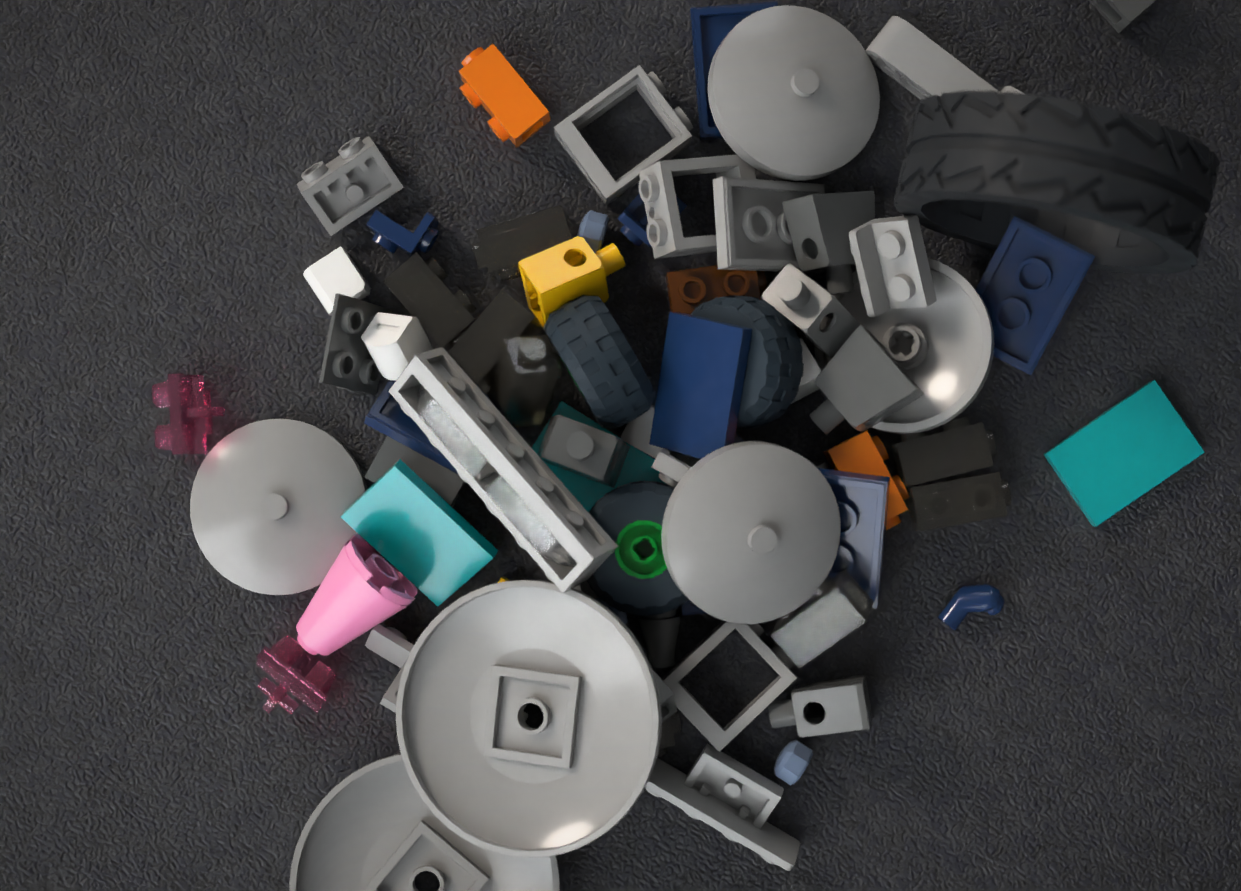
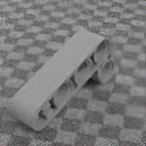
(921, 63)

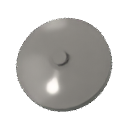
(793, 93)
(939, 347)
(274, 505)
(750, 532)

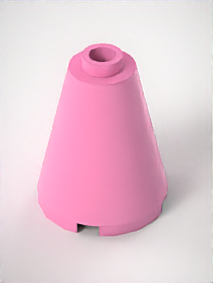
(353, 598)

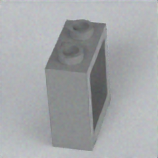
(652, 92)
(661, 205)
(697, 714)

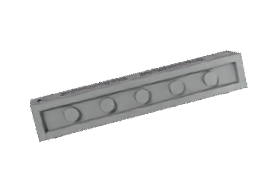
(502, 469)

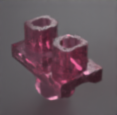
(189, 414)
(278, 664)

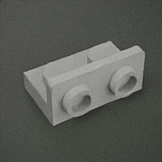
(348, 184)
(892, 264)

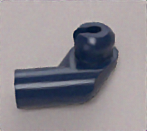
(971, 599)

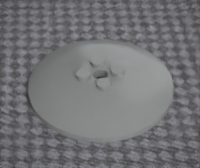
(466, 729)
(381, 834)

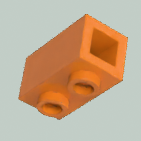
(502, 92)
(867, 456)

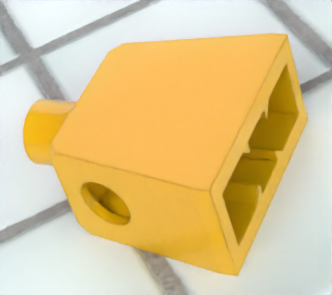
(567, 273)

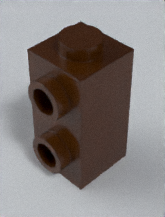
(698, 285)

